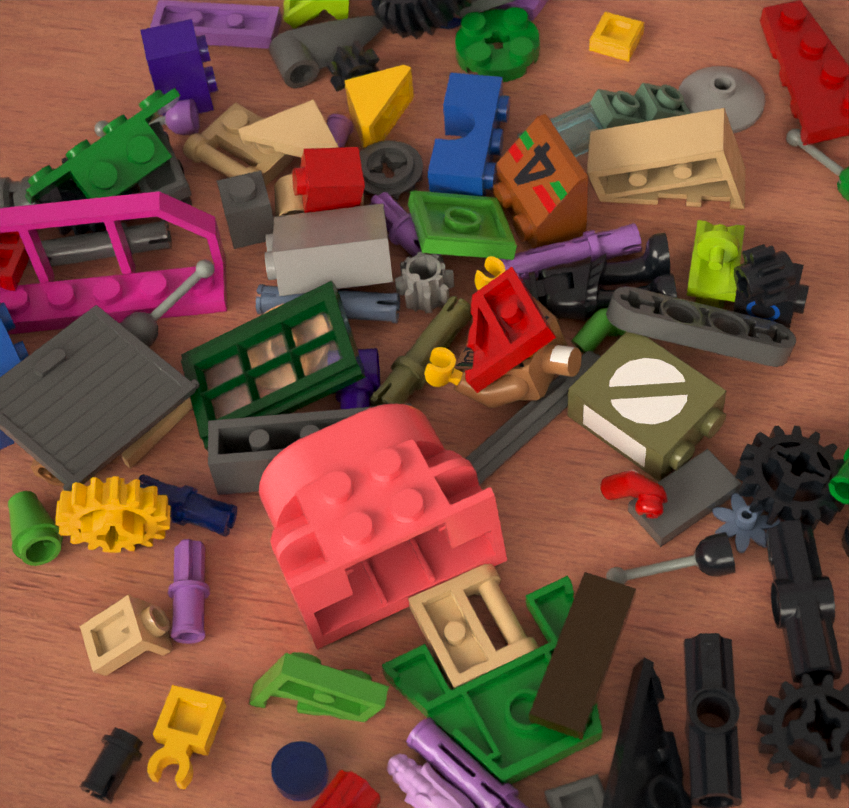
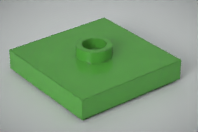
(461, 225)

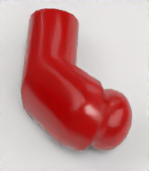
(633, 484)

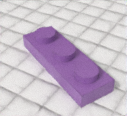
(223, 23)

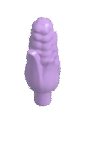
(424, 785)

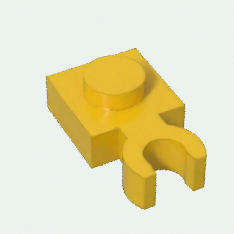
(185, 727)

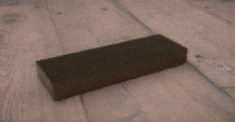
(582, 656)

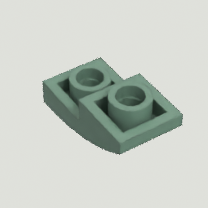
(647, 104)

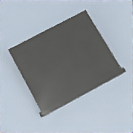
(87, 397)

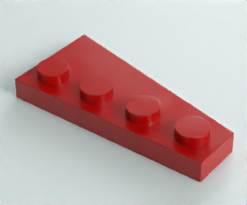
(810, 70)

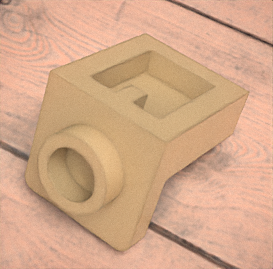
(125, 633)

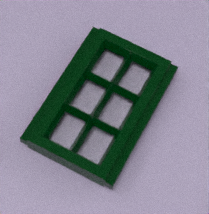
(275, 361)

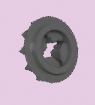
(400, 158)

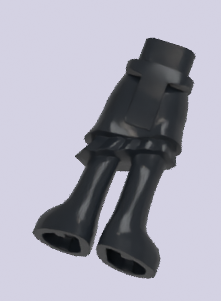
(577, 287)

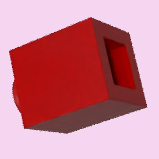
(329, 179)

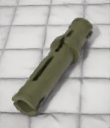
(409, 369)

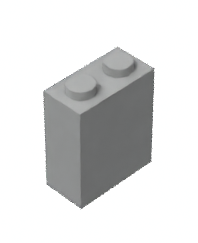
(327, 246)

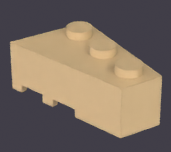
(668, 158)

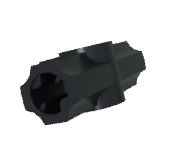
(802, 602)
(712, 751)

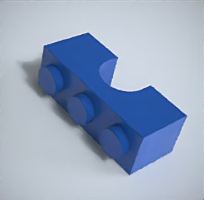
(473, 111)

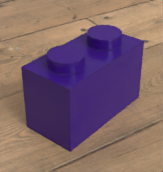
(177, 62)

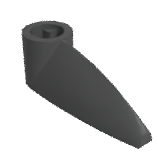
(307, 49)

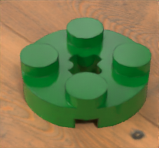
(510, 27)

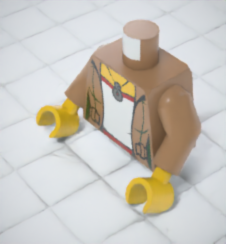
(523, 382)

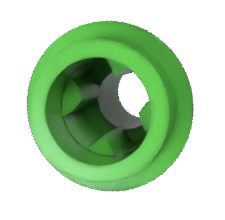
(32, 530)

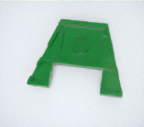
(493, 710)

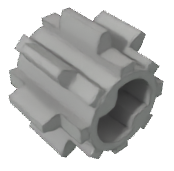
(424, 282)

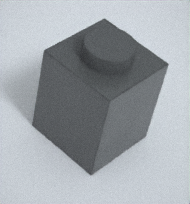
(246, 208)

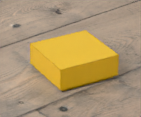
(616, 36)

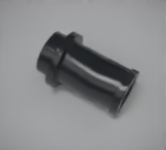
(112, 764)

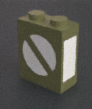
(647, 404)

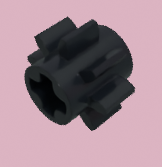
(351, 63)
(764, 275)

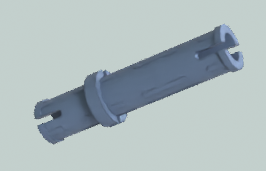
(357, 304)

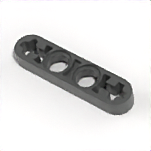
(700, 326)

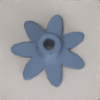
(742, 523)

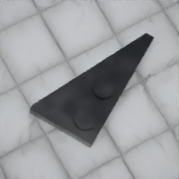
(646, 758)

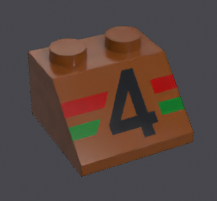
(543, 186)

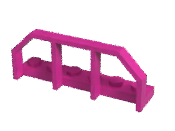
(60, 303)

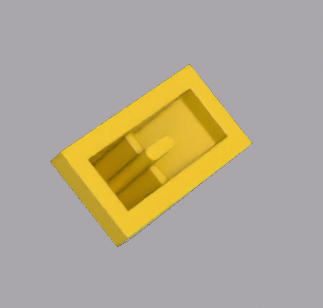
(379, 101)

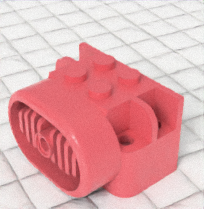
(374, 518)

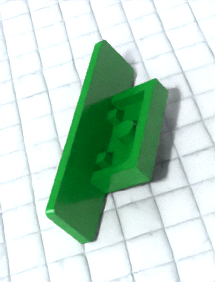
(114, 161)

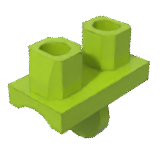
(713, 262)

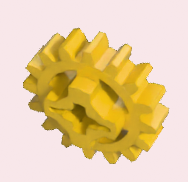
(113, 514)

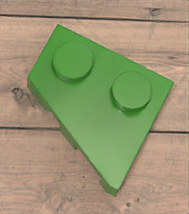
(320, 688)

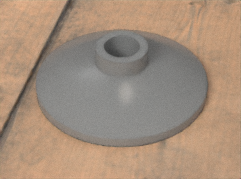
(728, 89)

